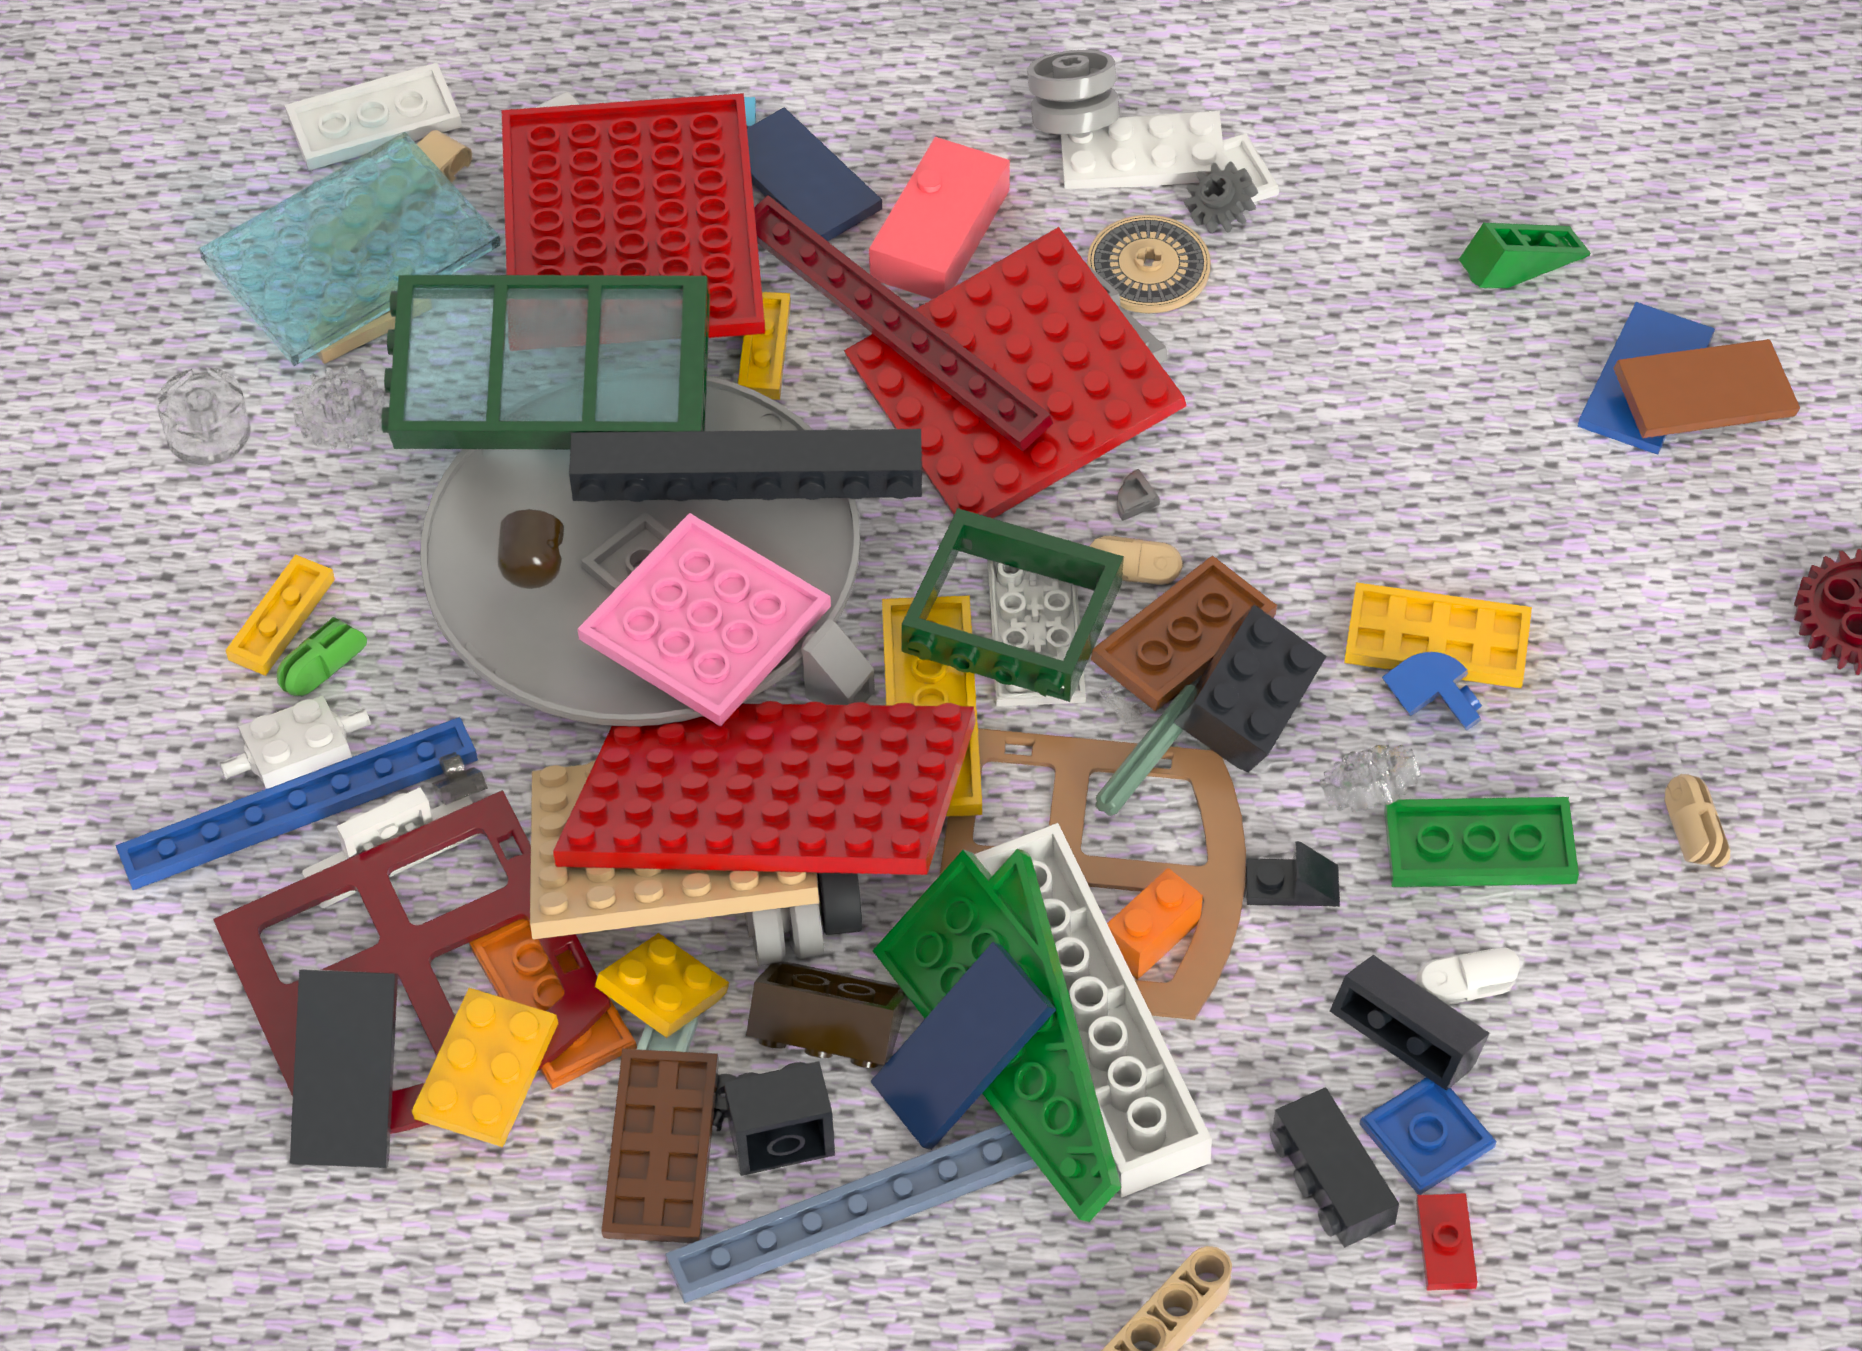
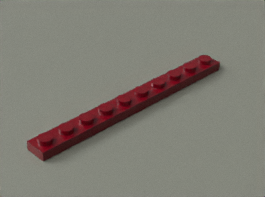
(900, 326)

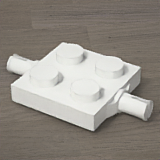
(294, 742)

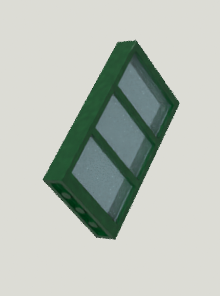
(544, 359)

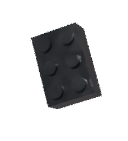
(1250, 689)

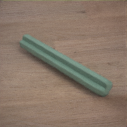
(1142, 758)

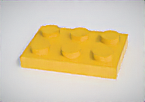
(485, 1067)

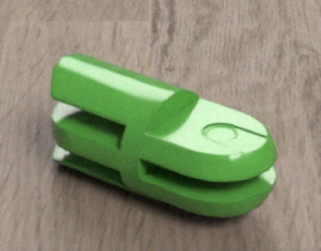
(319, 657)

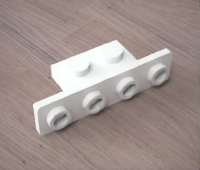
(382, 824)

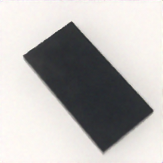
(343, 1068)

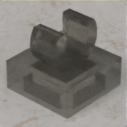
(457, 781)

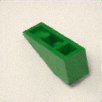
(1514, 253)

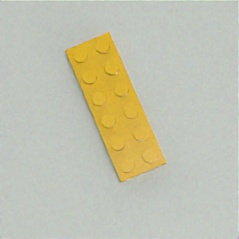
(935, 684)

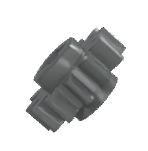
(1221, 197)

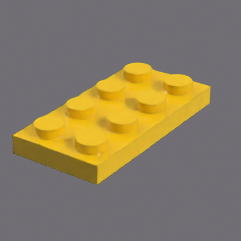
(1400, 623)

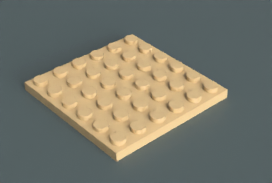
(616, 898)

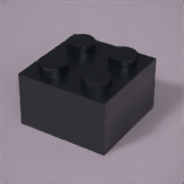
(779, 1117)

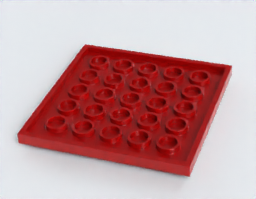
(1053, 337)

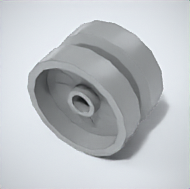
(1073, 91)
(768, 931)

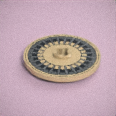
(1178, 267)

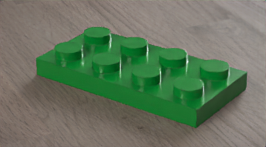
(1481, 842)

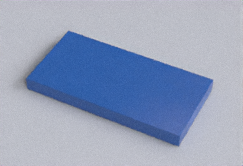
(1644, 334)

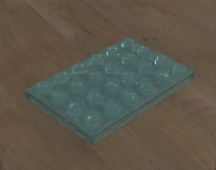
(337, 247)

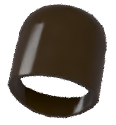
(530, 548)

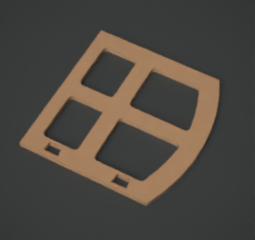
(1219, 880)

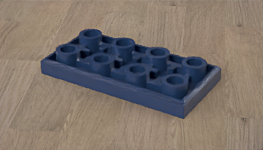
(807, 176)
(962, 1045)

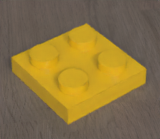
(662, 985)

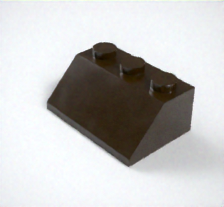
(826, 1013)

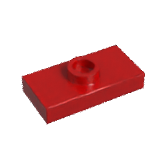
(1446, 1242)

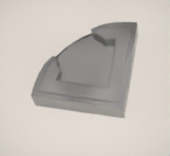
(1135, 496)

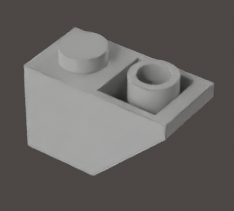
(835, 668)

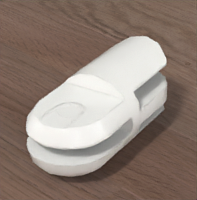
(1470, 975)

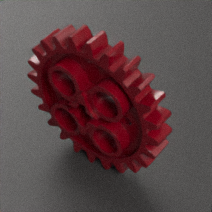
(1832, 609)

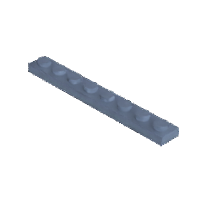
(847, 1212)

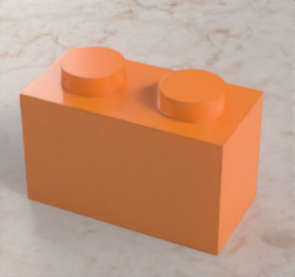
(1156, 921)

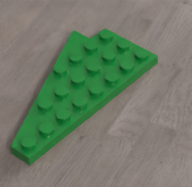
(1047, 1086)

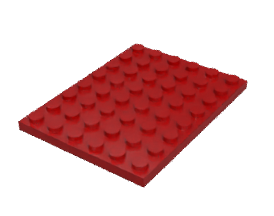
(637, 195)
(773, 791)

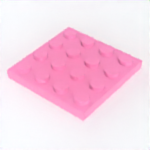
(704, 618)

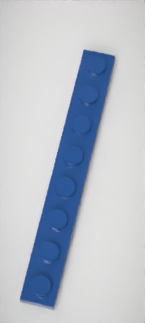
(293, 804)

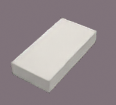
(1244, 155)

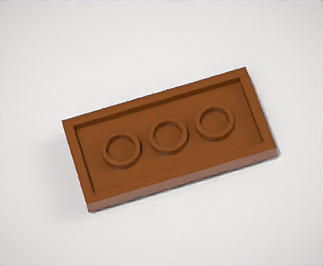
(1178, 633)

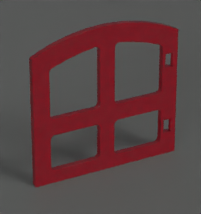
(405, 946)

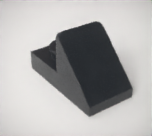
(1299, 881)

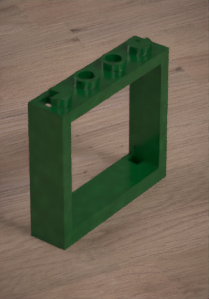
(1026, 551)

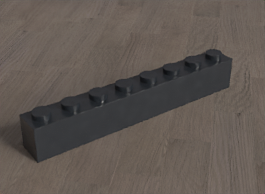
(746, 465)

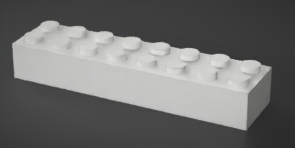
(1139, 1089)

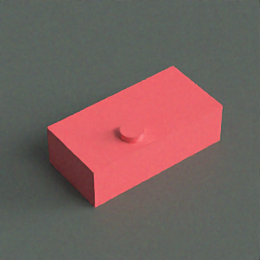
(939, 219)

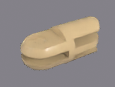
(1143, 559)
(1696, 821)

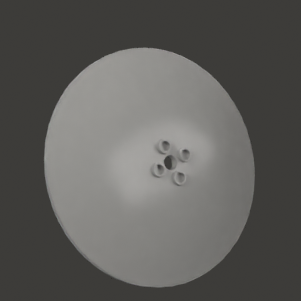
(529, 637)

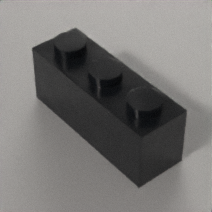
(1409, 1022)
(1333, 1168)

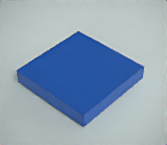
(1427, 1134)

